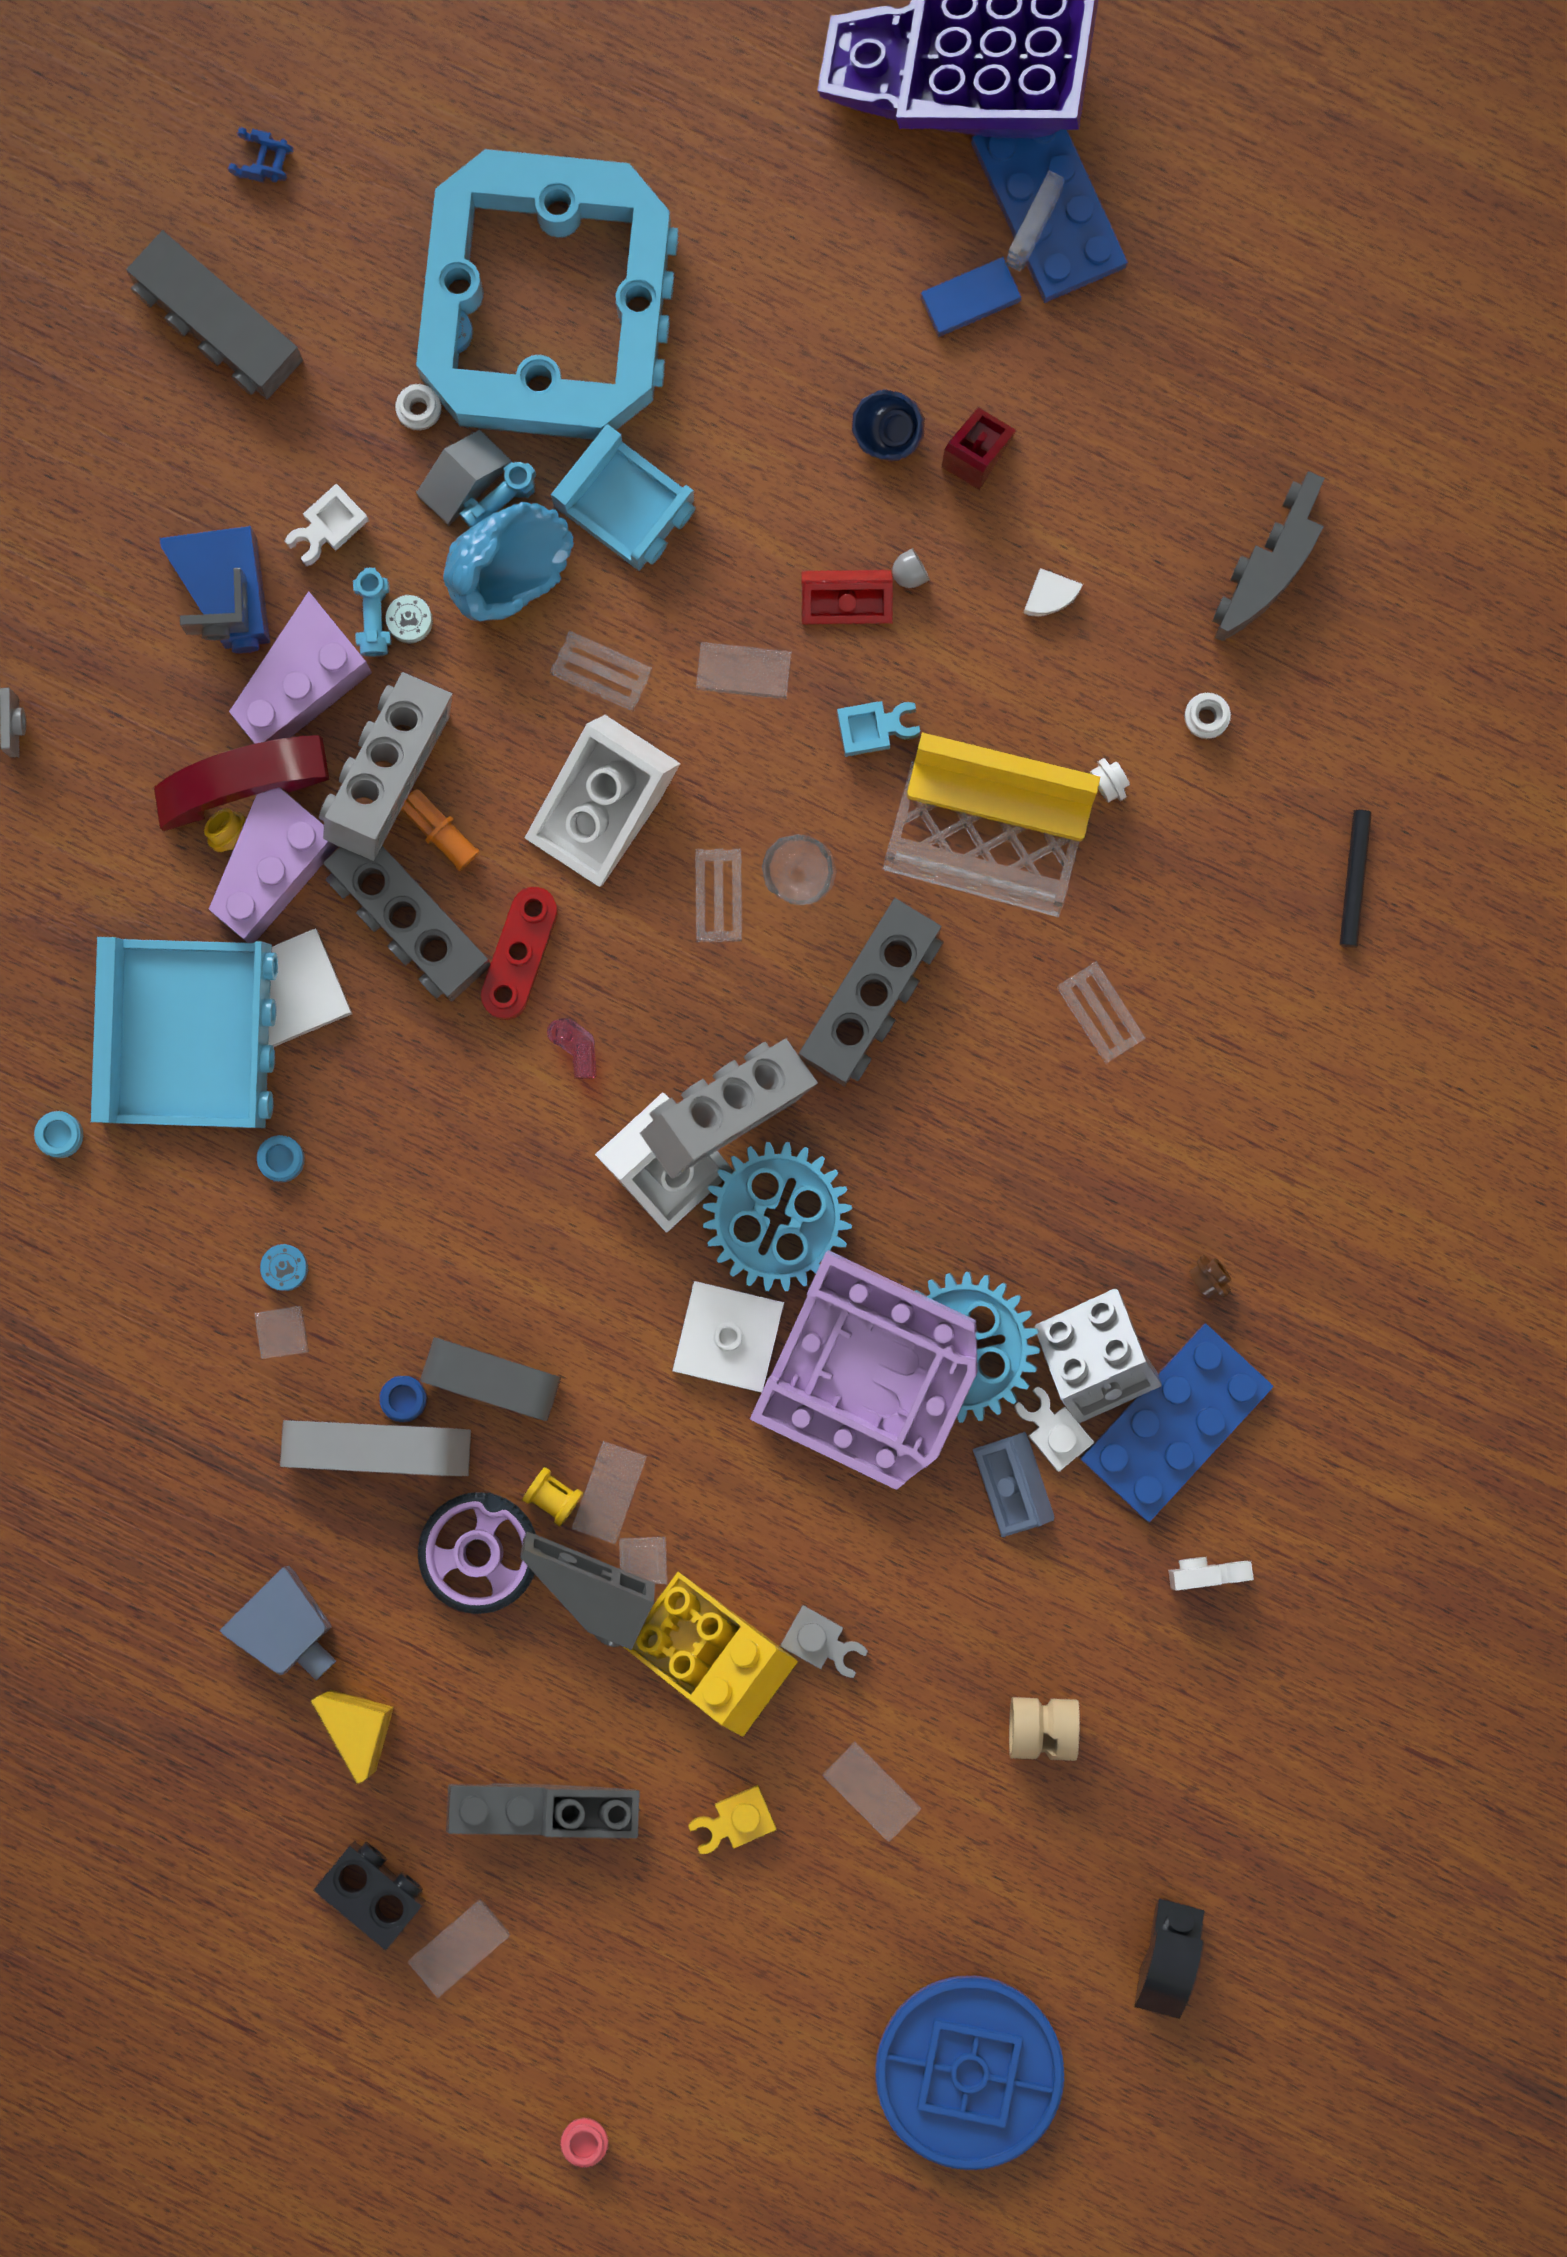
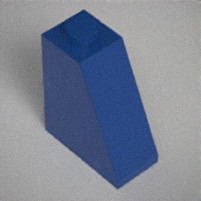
(206, 569)

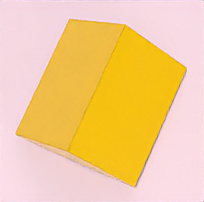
(356, 1729)

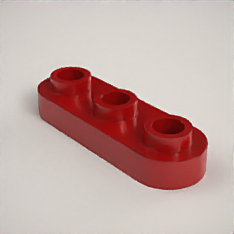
(519, 974)

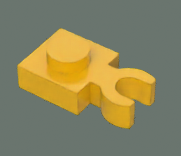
(740, 1818)

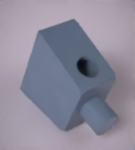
(282, 1627)

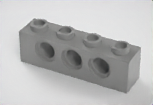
(366, 826)
(727, 1107)

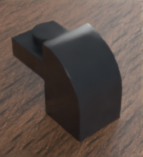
(1171, 1960)

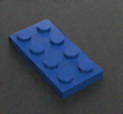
(1078, 238)
(1178, 1425)

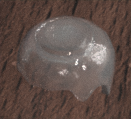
(799, 869)

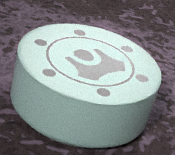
(409, 619)

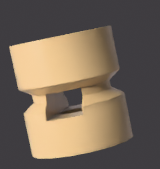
(1044, 1728)

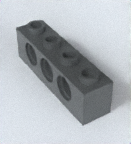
(898, 926)
(463, 959)

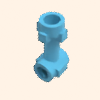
(517, 483)
(373, 590)

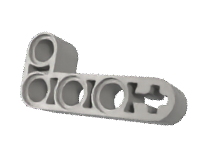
(375, 1448)

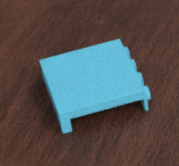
(183, 1033)

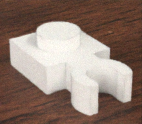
(331, 520)
(1058, 1434)
(1197, 1573)

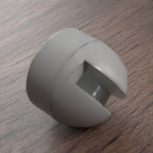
(909, 570)

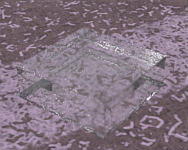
(281, 1332)
(645, 1558)

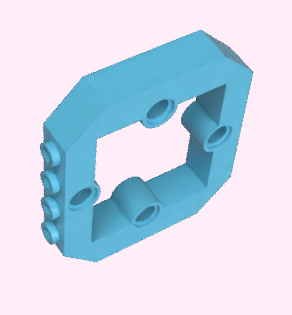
(531, 185)

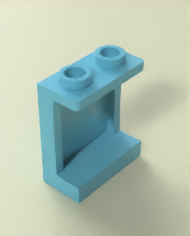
(623, 499)

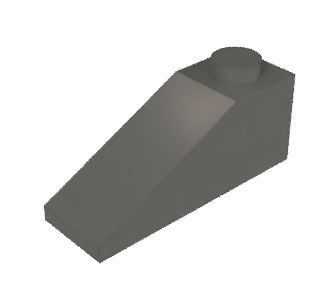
(598, 1595)

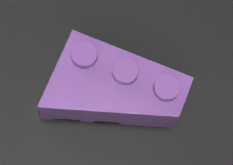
(299, 676)
(269, 864)

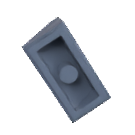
(1014, 1484)

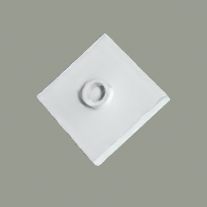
(728, 1336)

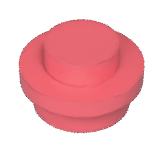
(584, 2142)

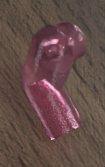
(577, 1042)

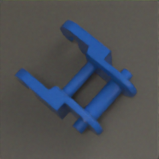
(258, 171)

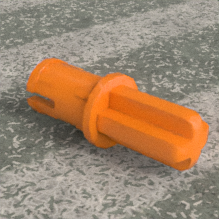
(439, 830)

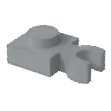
(816, 1638)

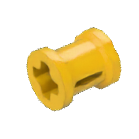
(552, 1496)

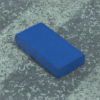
(970, 297)

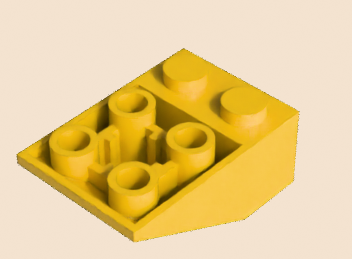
(711, 1655)

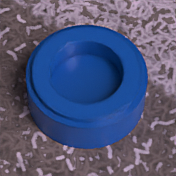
(403, 1399)

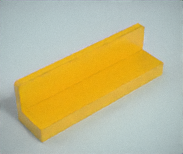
(1002, 787)

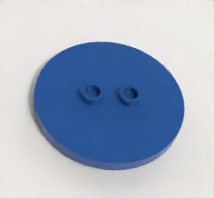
(969, 2072)

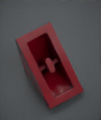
(977, 447)

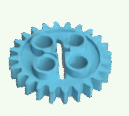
(737, 1199)
(1008, 1322)

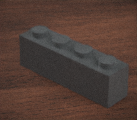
(214, 316)

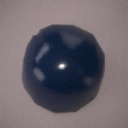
(888, 425)

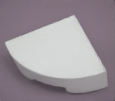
(1051, 594)

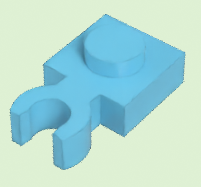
(868, 729)

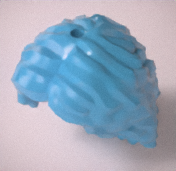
(507, 561)

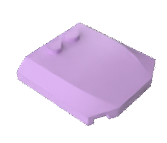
(870, 1373)

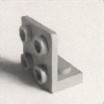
(1096, 1356)

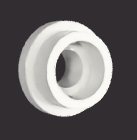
(412, 395)
(1213, 703)
(1112, 780)

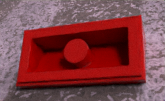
(847, 597)

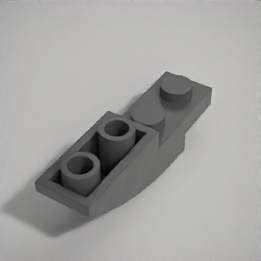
(1268, 573)
(542, 1810)

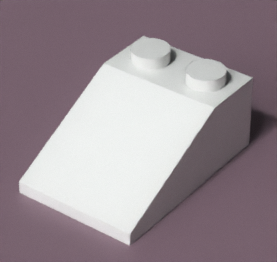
(601, 799)

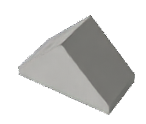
(461, 473)

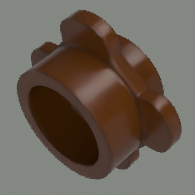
(1211, 1278)

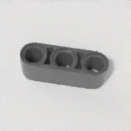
(490, 1379)

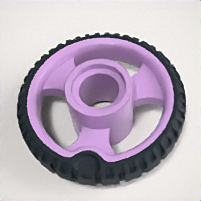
(437, 1562)

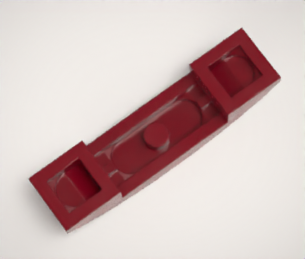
(239, 774)

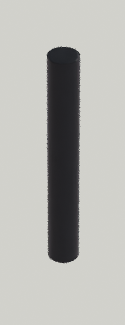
(1355, 878)

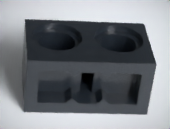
(362, 1904)

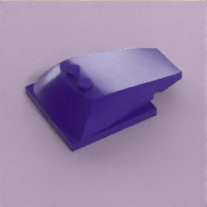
(964, 64)

